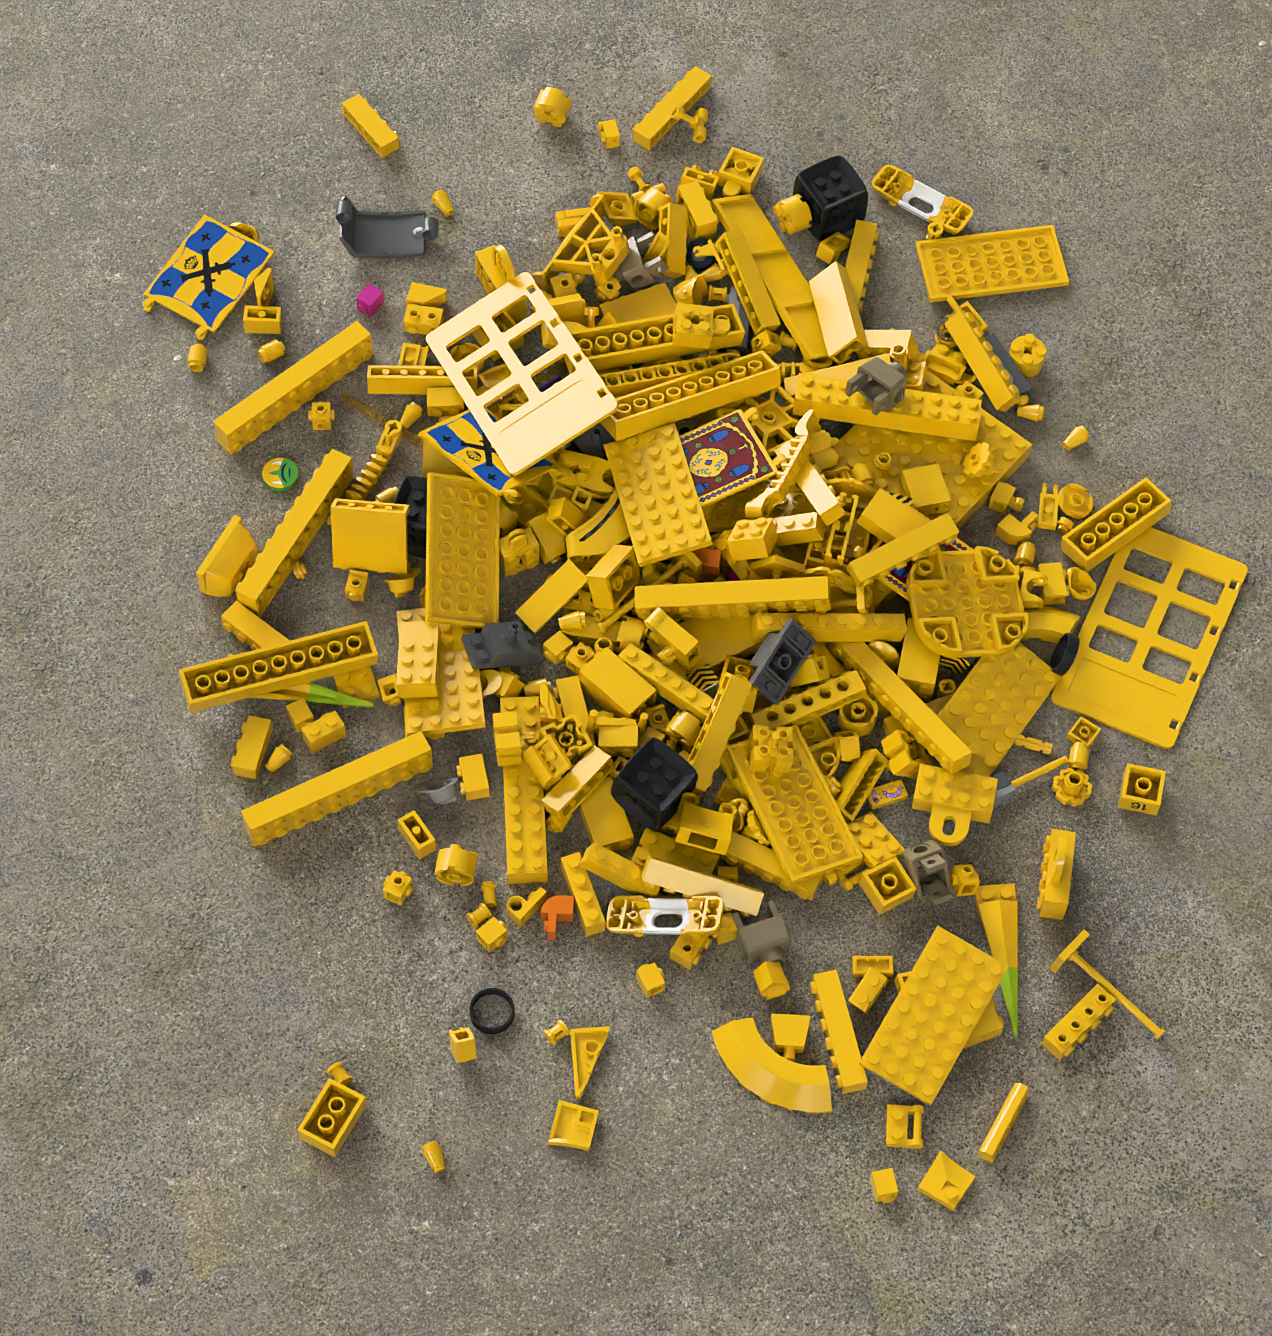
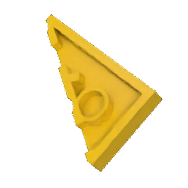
(586, 1048)

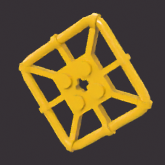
(769, 410)

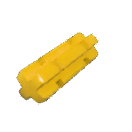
(1033, 744)

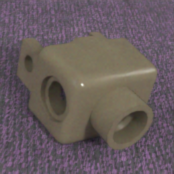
(634, 270)
(879, 383)
(930, 868)
(764, 939)

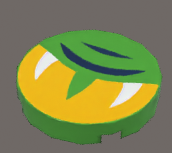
(280, 474)

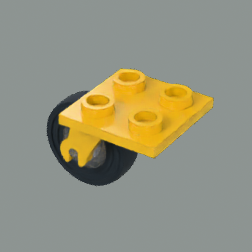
(703, 254)

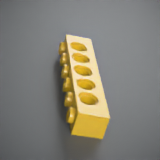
(820, 706)

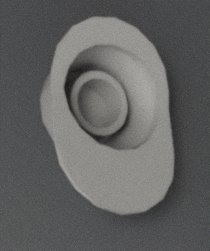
(439, 790)

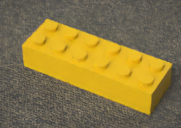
(1116, 525)

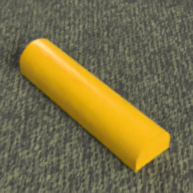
(1004, 1122)

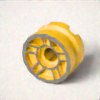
(942, 336)

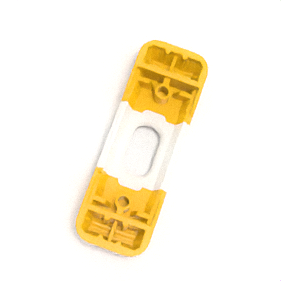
(900, 187)
(637, 914)

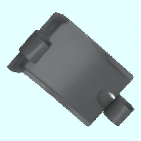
(384, 233)

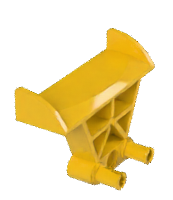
(613, 245)

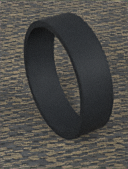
(1064, 654)
(492, 991)

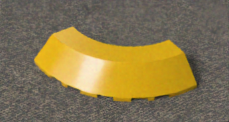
(1049, 624)
(768, 1073)

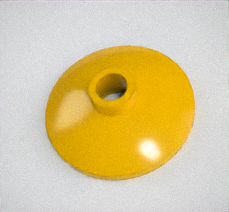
(886, 653)

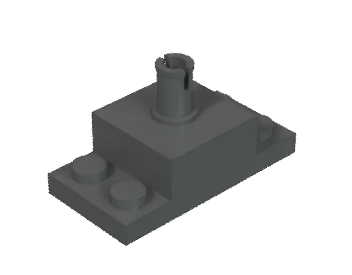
(592, 442)
(502, 646)
(780, 660)

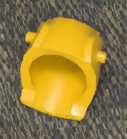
(691, 290)

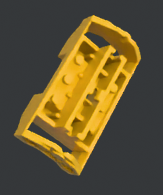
(835, 551)

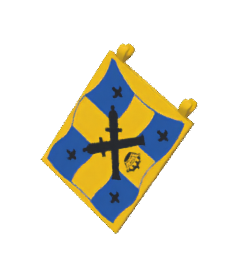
(208, 275)
(469, 448)

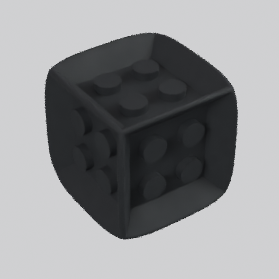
(833, 196)
(414, 493)
(653, 784)

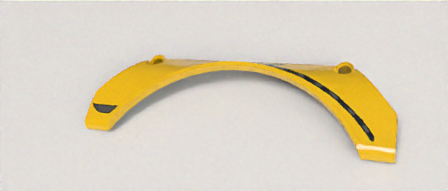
(608, 526)

